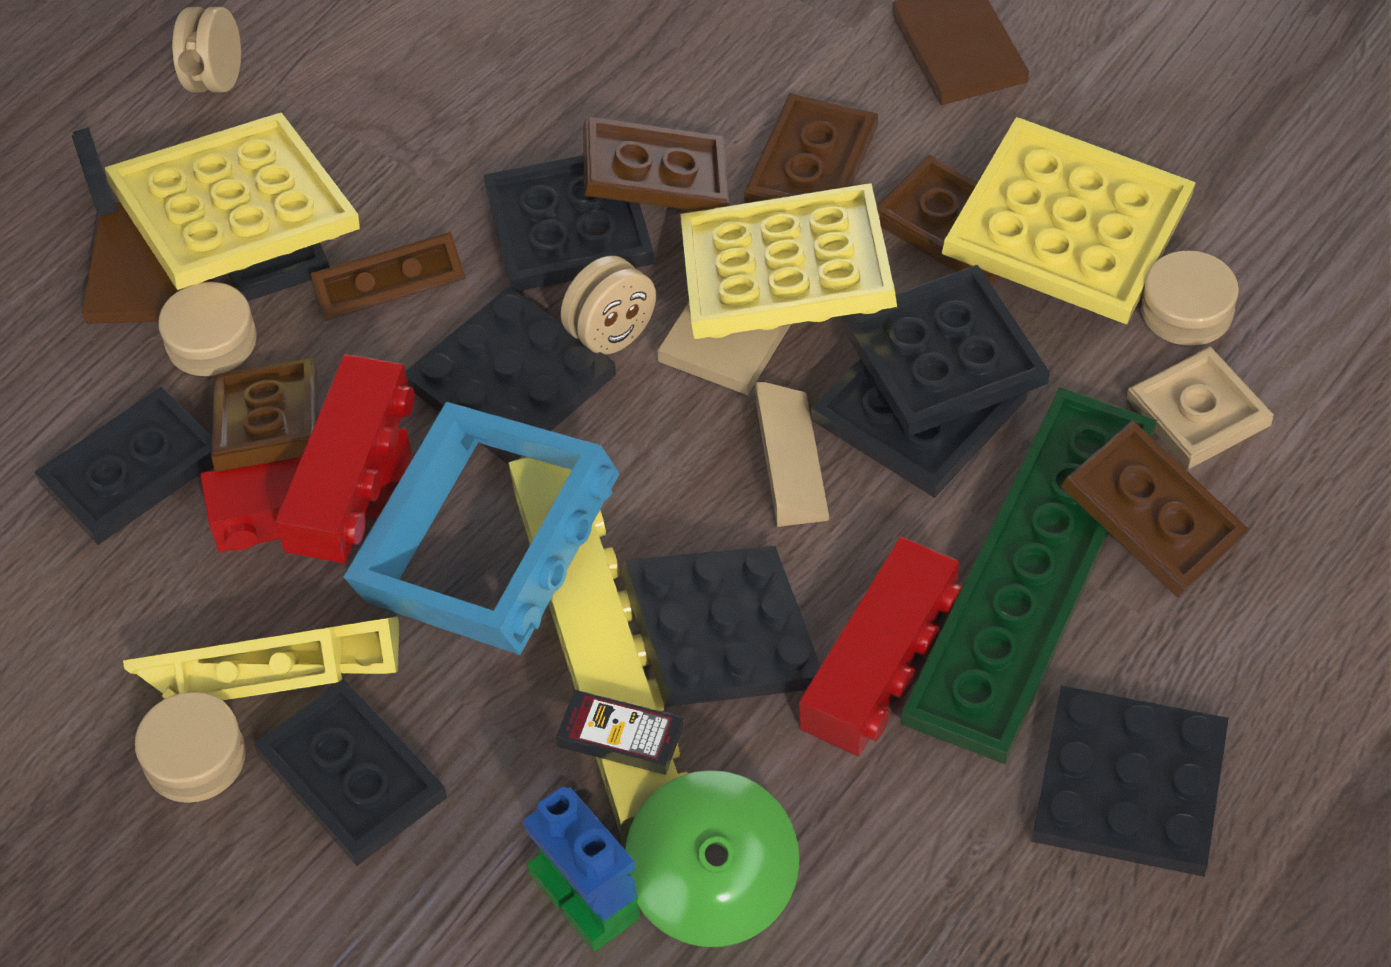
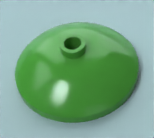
(705, 901)

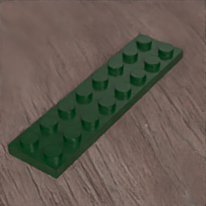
(1018, 589)

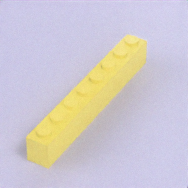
(595, 632)

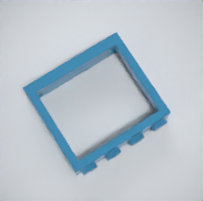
(422, 493)

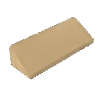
(790, 455)

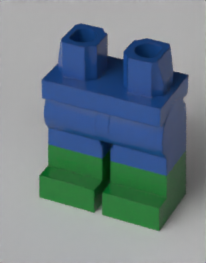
(582, 868)

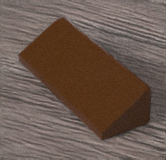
(387, 276)

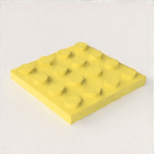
(231, 200)
(1069, 219)
(786, 261)

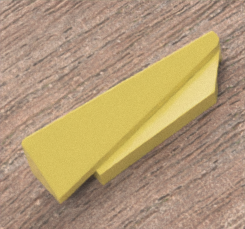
(275, 661)

